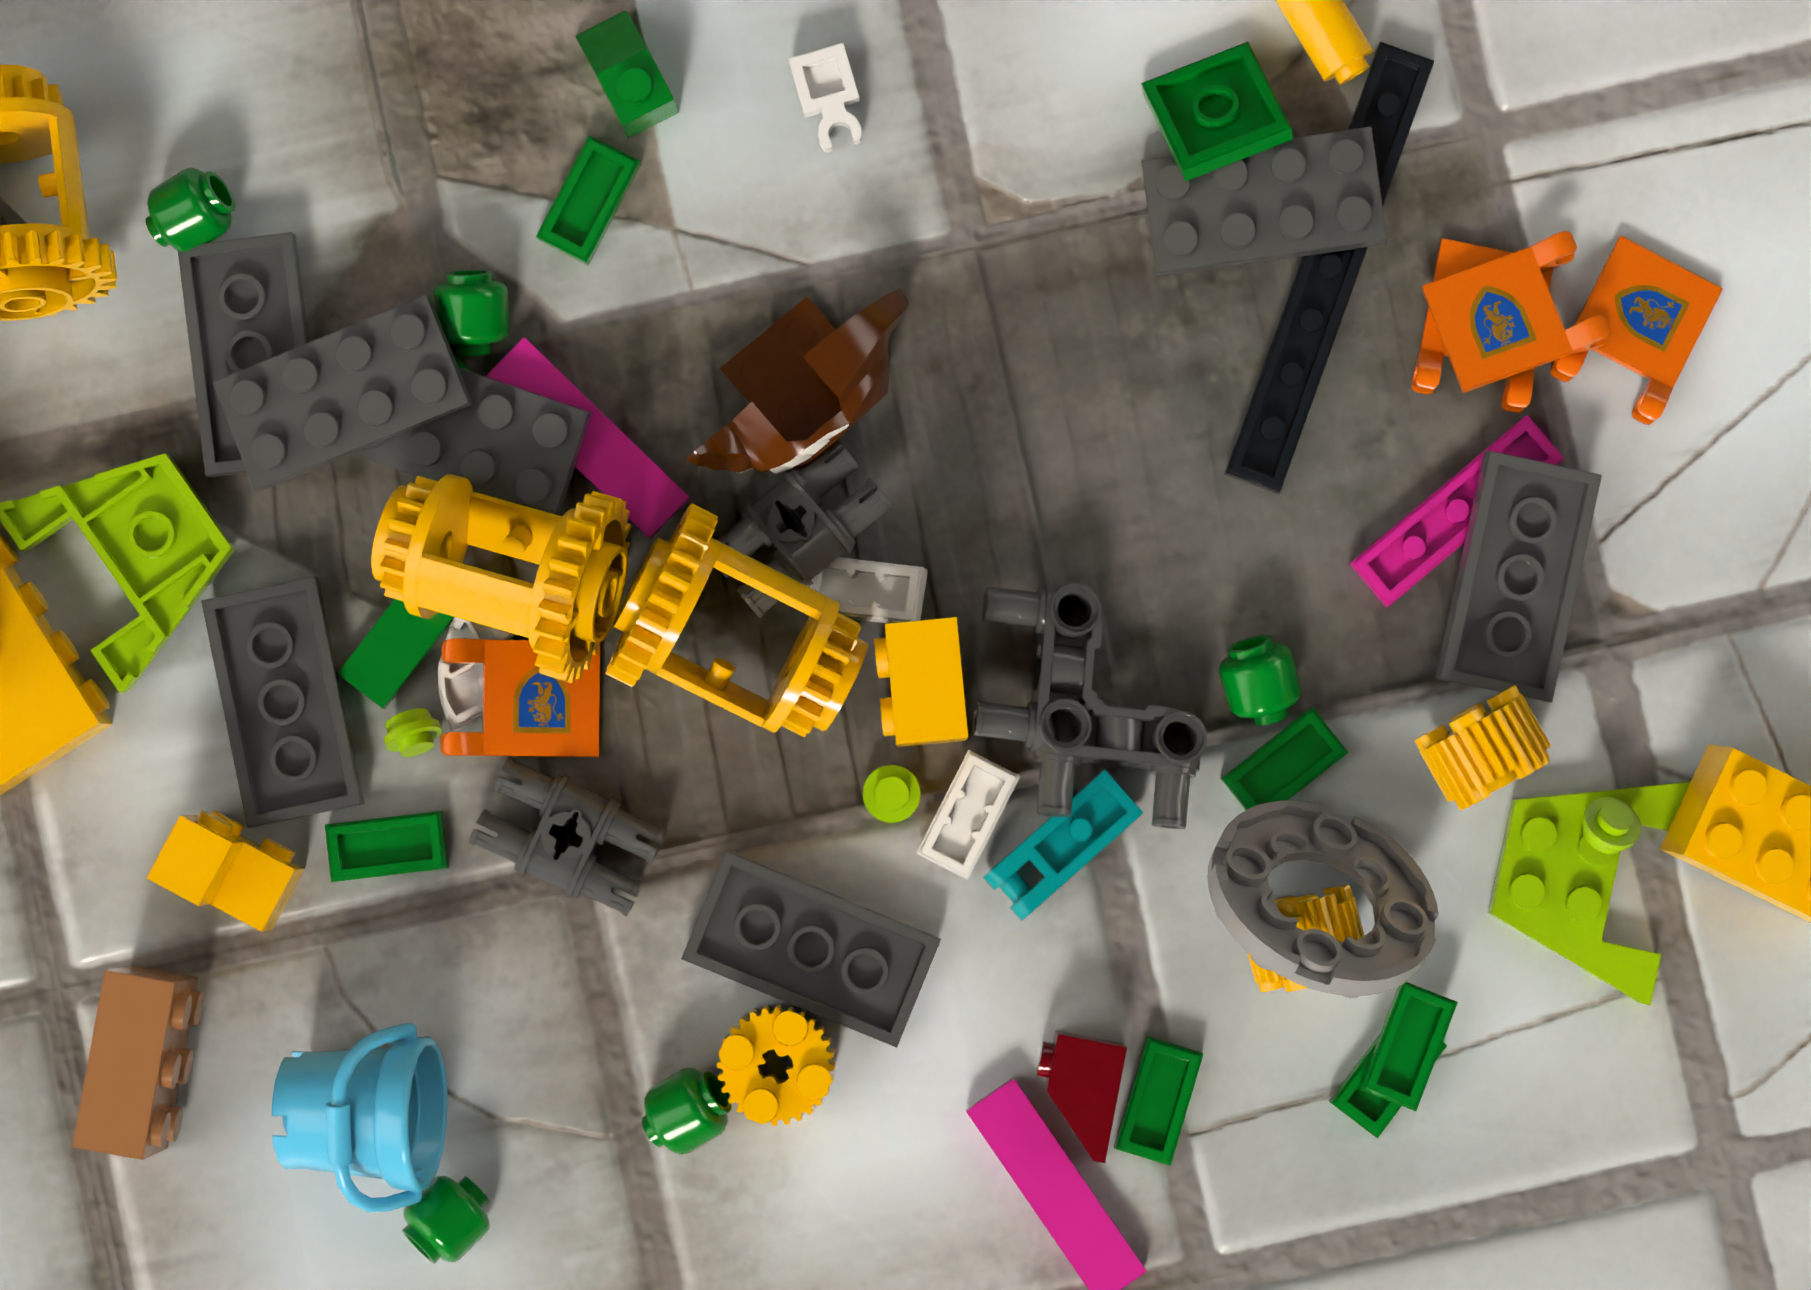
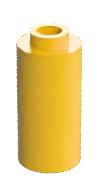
(1329, 37)

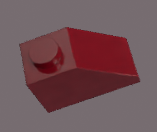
(1084, 1085)

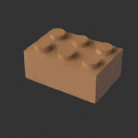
(137, 1062)

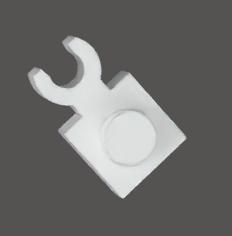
(826, 87)

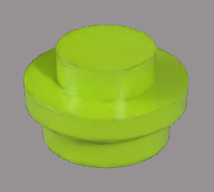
(411, 732)
(891, 793)
(1610, 825)

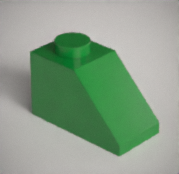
(627, 74)

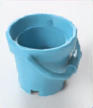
(366, 1114)

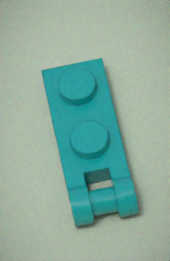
(1065, 843)

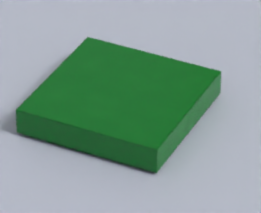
(1217, 111)

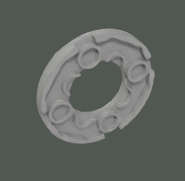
(1311, 957)

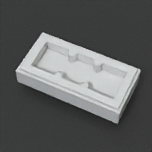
(874, 589)
(968, 814)

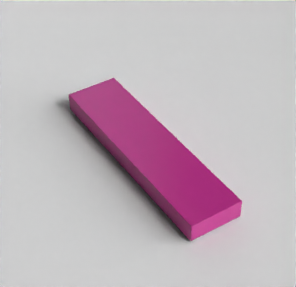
(606, 453)
(1441, 520)
(1055, 1189)

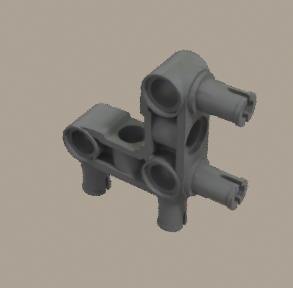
(1065, 687)

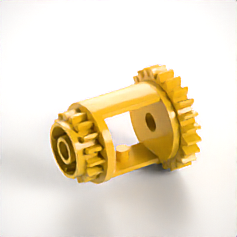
(47, 264)
(576, 587)
(663, 597)

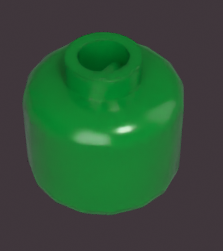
(189, 209)
(472, 310)
(1260, 679)
(686, 1111)
(447, 1219)

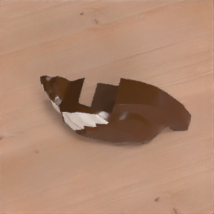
(803, 387)

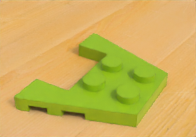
(150, 538)
(1561, 887)

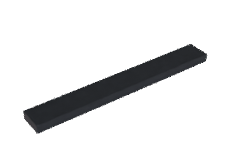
(1323, 288)

